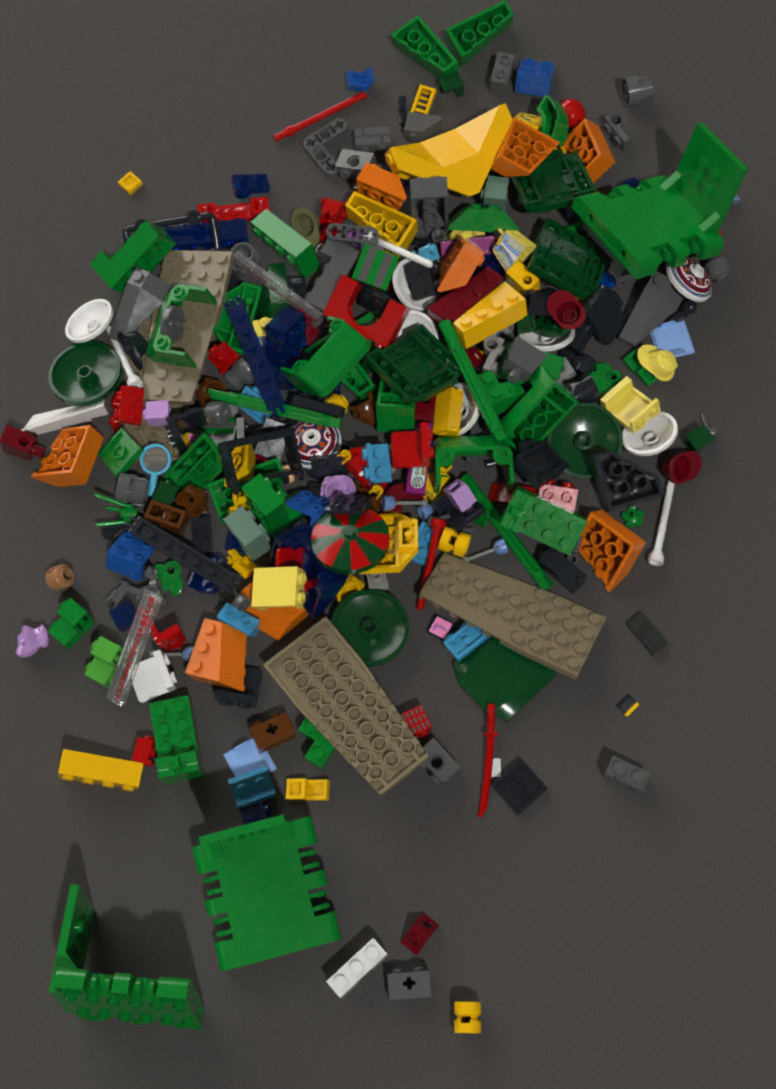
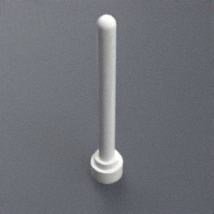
(402, 252)
(133, 380)
(656, 556)

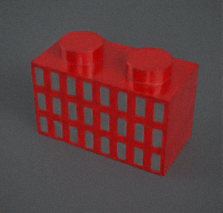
(417, 721)

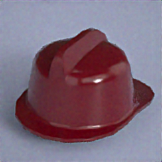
(566, 309)
(682, 467)

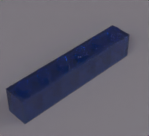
(194, 236)

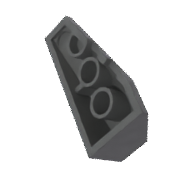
(140, 298)
(654, 306)

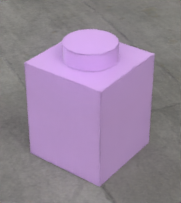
(157, 412)
(460, 495)

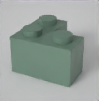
(495, 192)
(249, 534)

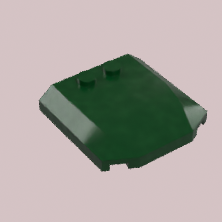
(554, 183)
(567, 260)
(415, 366)
(501, 678)

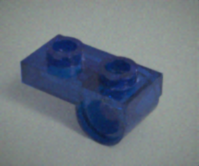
(249, 183)

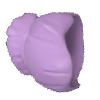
(337, 485)
(31, 640)

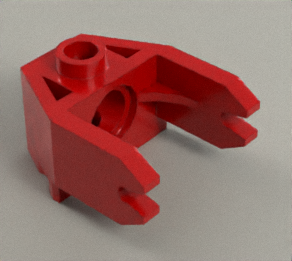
(331, 212)

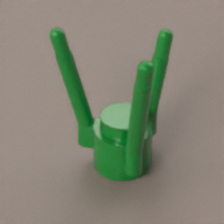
(125, 511)

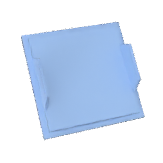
(673, 337)
(246, 759)

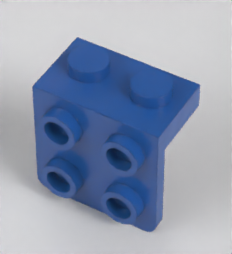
(534, 77)
(309, 505)
(129, 556)

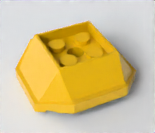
(403, 544)

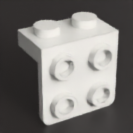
(154, 677)

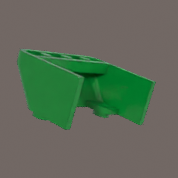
(160, 345)
(331, 361)
(462, 446)

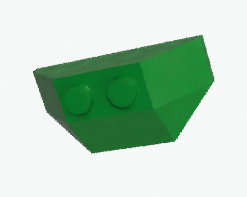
(481, 219)
(224, 330)
(197, 465)

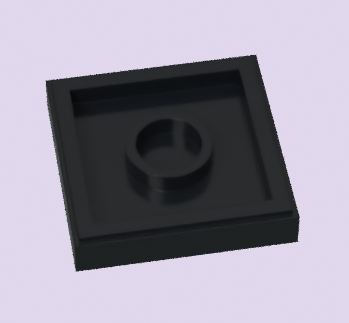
(519, 787)

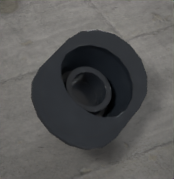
(134, 347)

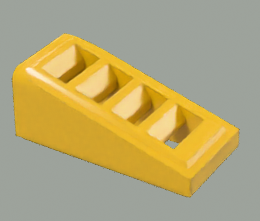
(427, 91)

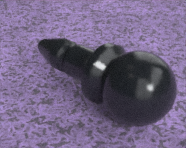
(688, 307)

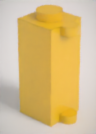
(448, 412)

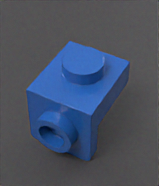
(360, 81)

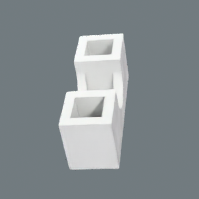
(356, 968)

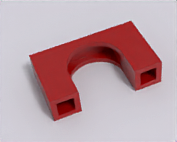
(383, 331)

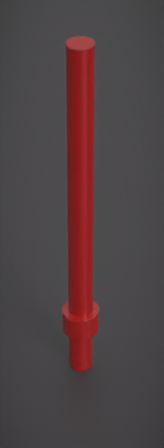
(291, 130)

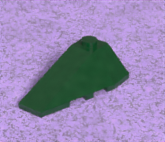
(269, 302)

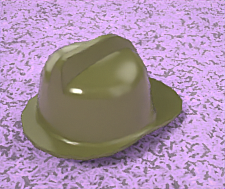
(307, 225)

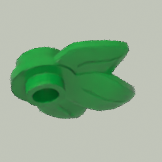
(602, 377)
(169, 581)

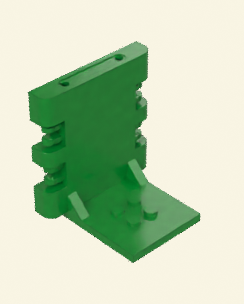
(669, 215)
(265, 890)
(120, 995)

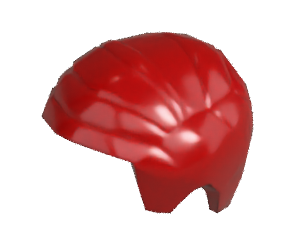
(575, 112)

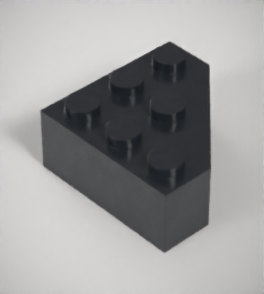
(623, 482)

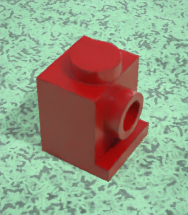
(222, 356)
(145, 751)

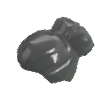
(239, 374)

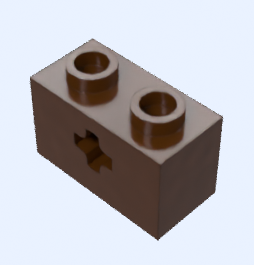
(167, 517)
(265, 741)

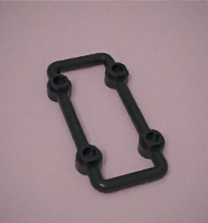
(193, 217)

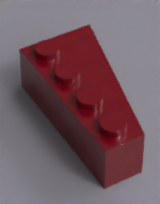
(465, 297)

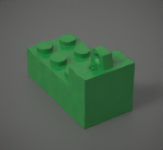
(141, 250)
(538, 409)
(393, 412)
(270, 505)
(543, 520)
(176, 740)

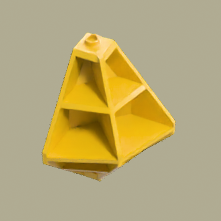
(459, 154)

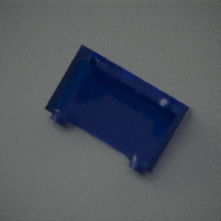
(328, 582)

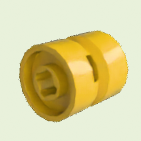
(461, 543)
(467, 1009)

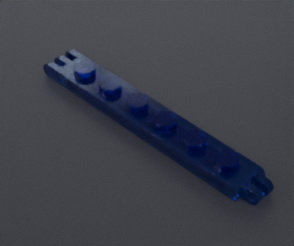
(255, 355)

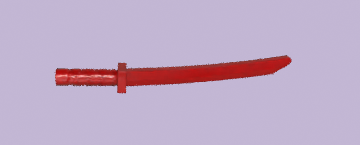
(489, 752)

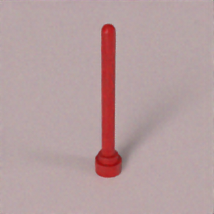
(437, 528)

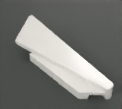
(64, 418)

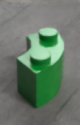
(554, 119)

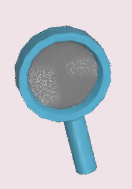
(155, 461)

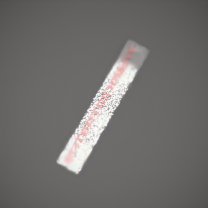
(277, 287)
(134, 647)

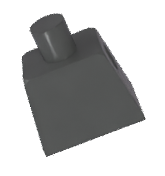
(522, 360)

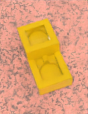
(307, 789)

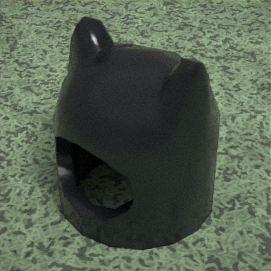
(584, 389)

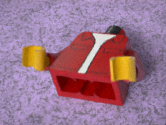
(356, 467)

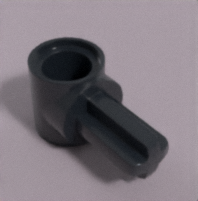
(581, 363)

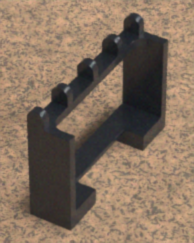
(292, 449)

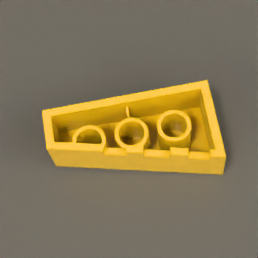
(391, 224)
(490, 315)
(100, 770)

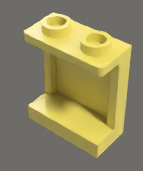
(630, 405)
(278, 587)

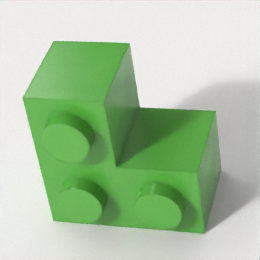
(105, 661)

